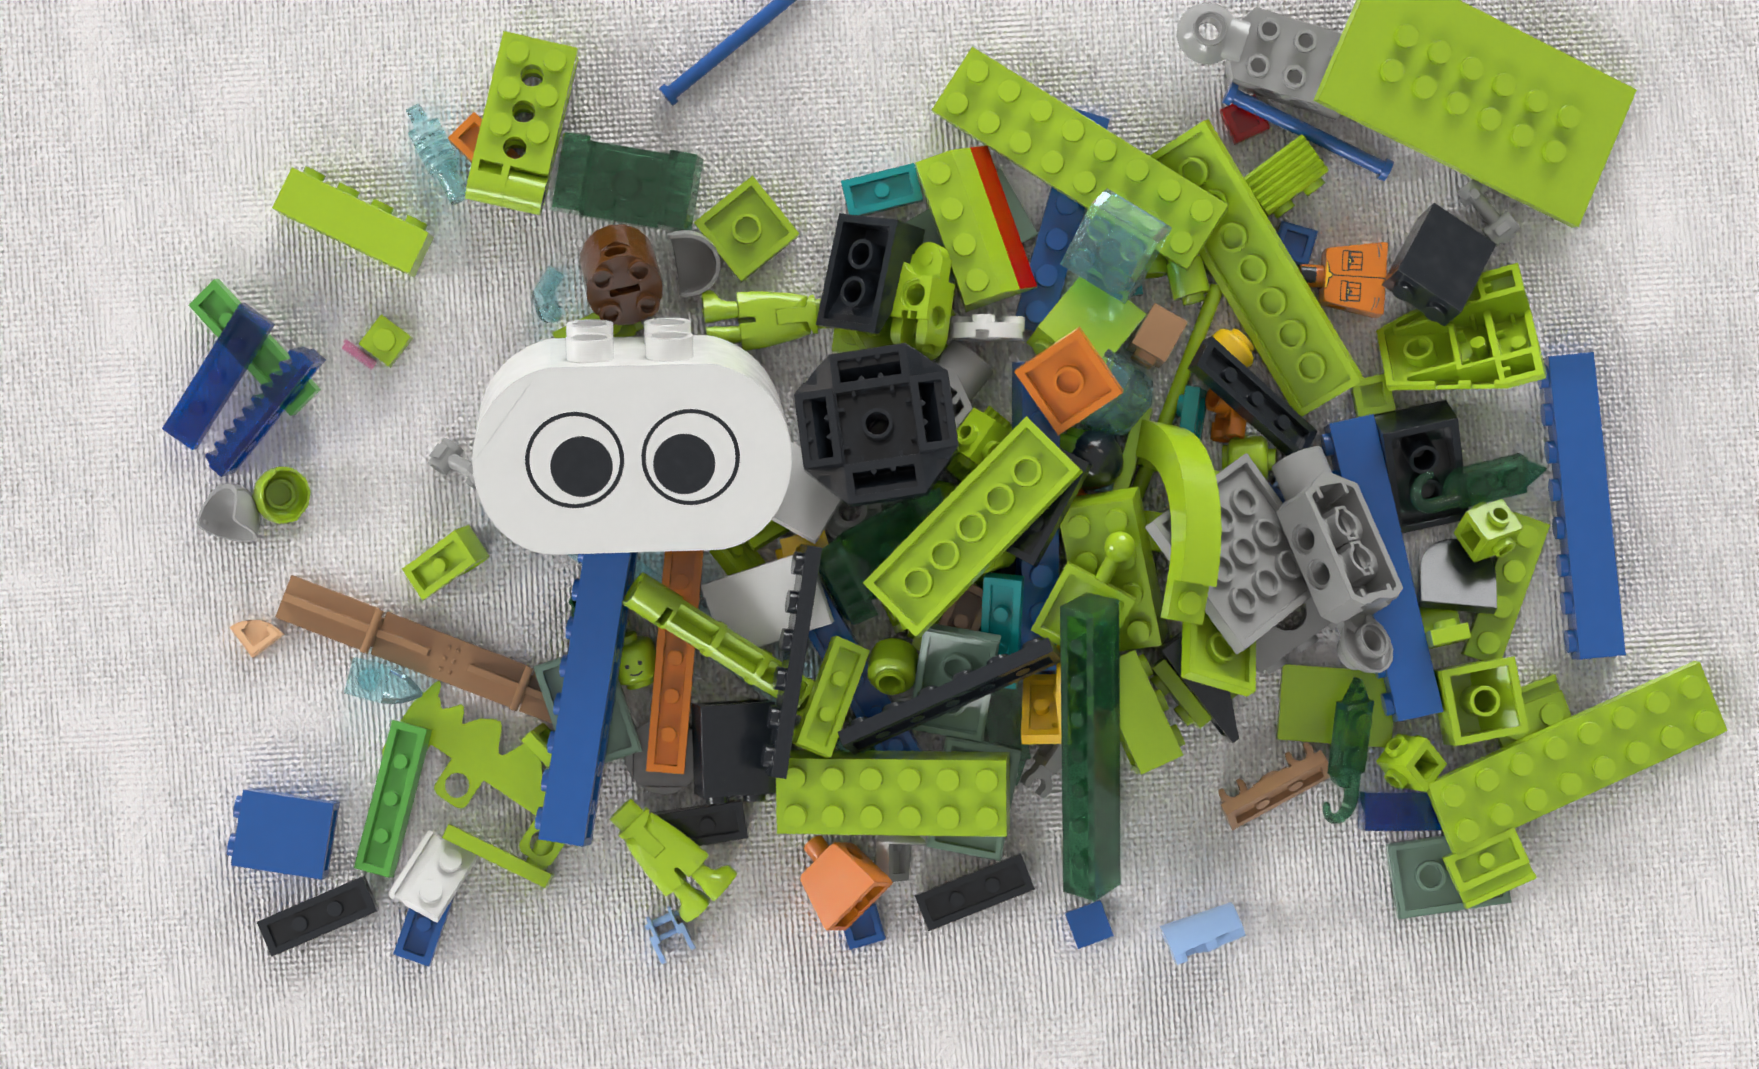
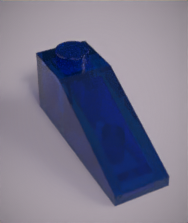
(1396, 811)

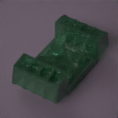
(626, 184)
(864, 548)

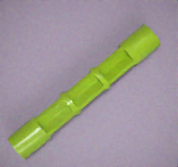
(711, 637)

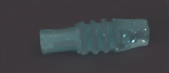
(436, 153)

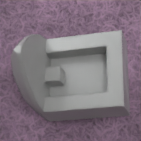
(894, 855)

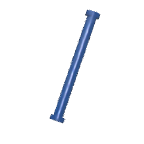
(723, 50)
(1311, 133)

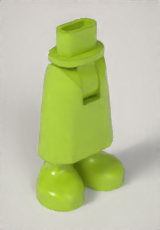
(762, 317)
(670, 856)

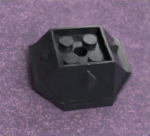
(871, 385)

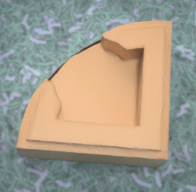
(256, 635)

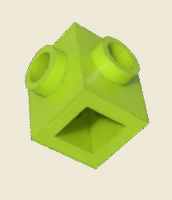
(978, 438)
(1488, 530)
(1410, 762)

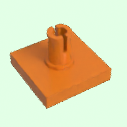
(1069, 380)

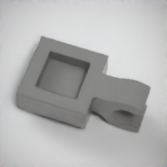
(1047, 760)

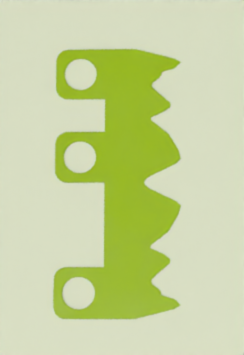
(477, 756)

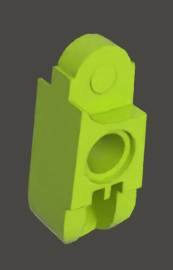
(924, 301)

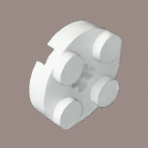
(986, 328)

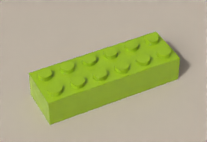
(895, 794)

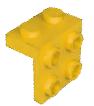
(1042, 708)

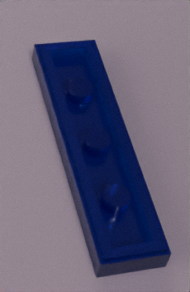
(218, 376)

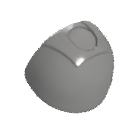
(695, 261)
(230, 514)

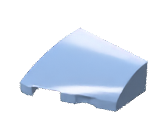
(1202, 932)

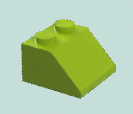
(1480, 701)

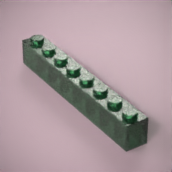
(1090, 745)

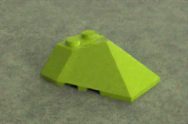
(1481, 348)

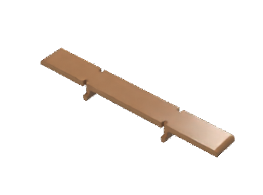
(412, 646)

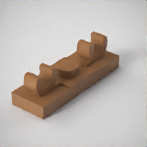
(1274, 787)

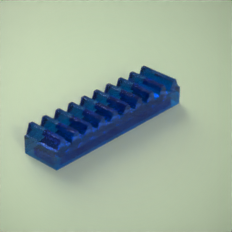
(265, 410)

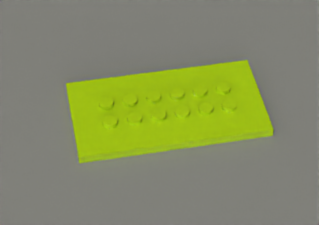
(1479, 99)

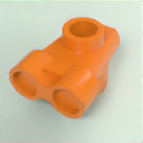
(1227, 420)

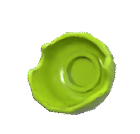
(281, 495)

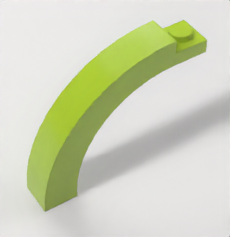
(1194, 516)

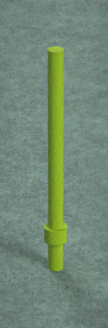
(1181, 378)

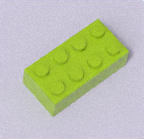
(1084, 536)

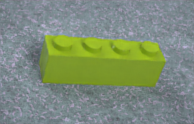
(352, 221)

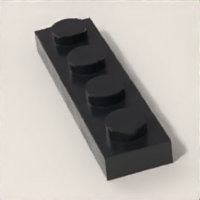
(1251, 398)

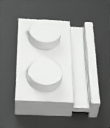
(432, 876)

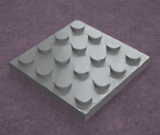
(1257, 567)

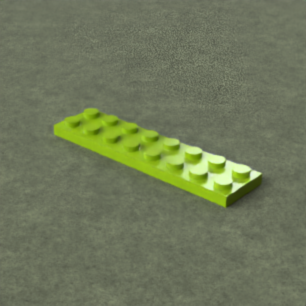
(1074, 152)
(1263, 279)
(1576, 757)

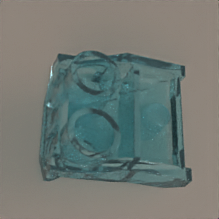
(1125, 410)

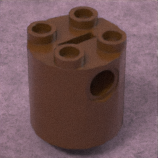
(621, 275)

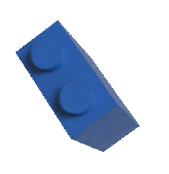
(283, 833)

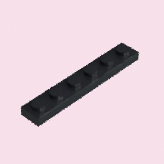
(789, 676)
(936, 701)

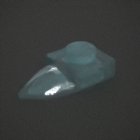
(380, 683)

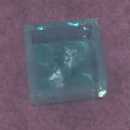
(1115, 245)

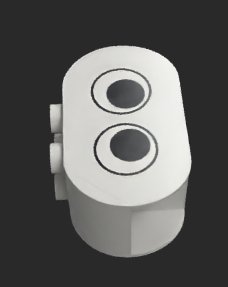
(631, 442)

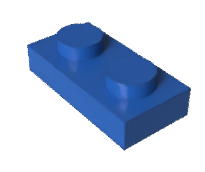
(420, 937)

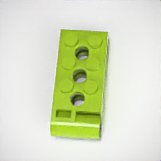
(522, 181)

